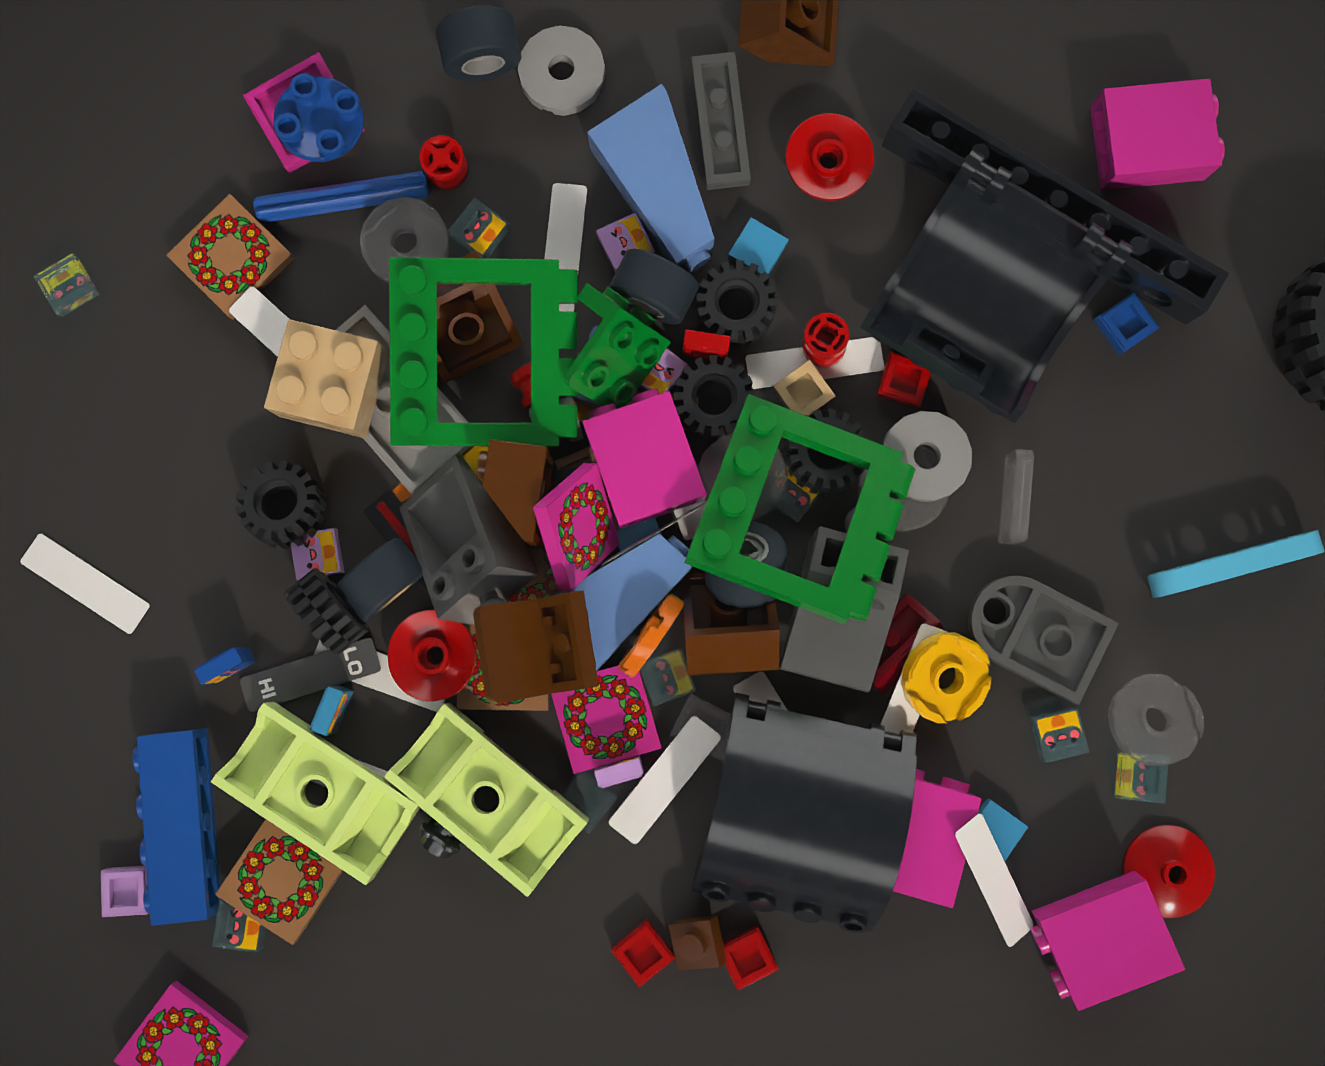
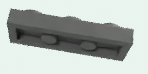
(720, 121)

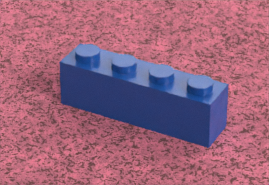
(177, 826)

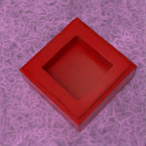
(703, 344)
(903, 381)
(643, 952)
(748, 957)

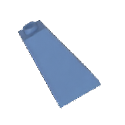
(654, 175)
(629, 590)

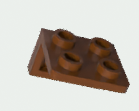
(535, 647)

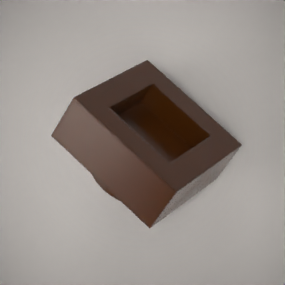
(697, 943)

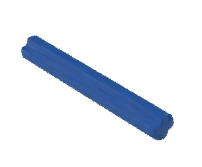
(340, 196)

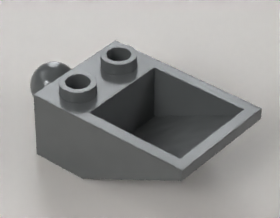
(464, 544)
(833, 650)

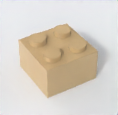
(327, 378)

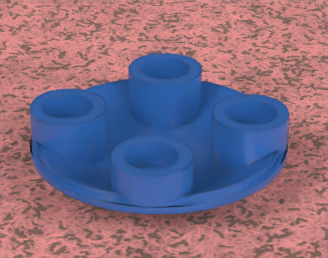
(318, 118)

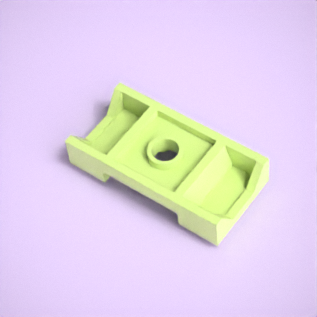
(362, 809)
(525, 829)

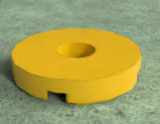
(926, 665)

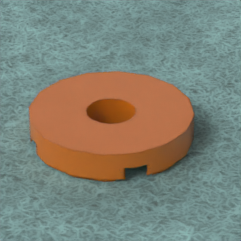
(651, 635)

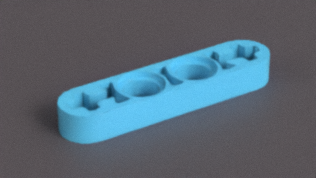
(1235, 563)

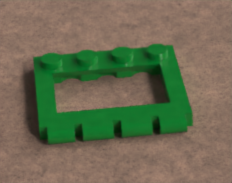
(414, 349)
(740, 485)

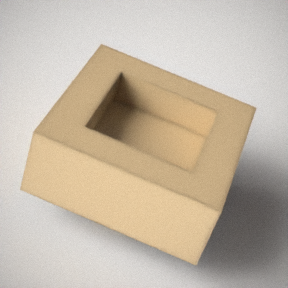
(804, 390)

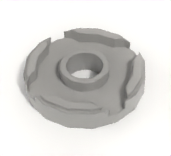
(557, 46)
(948, 442)

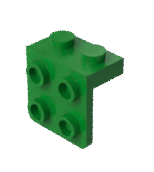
(618, 351)

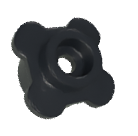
(438, 839)

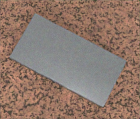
(409, 463)

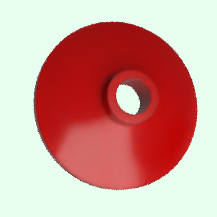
(835, 138)
(412, 660)
(1160, 849)

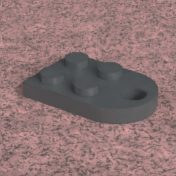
(1042, 635)

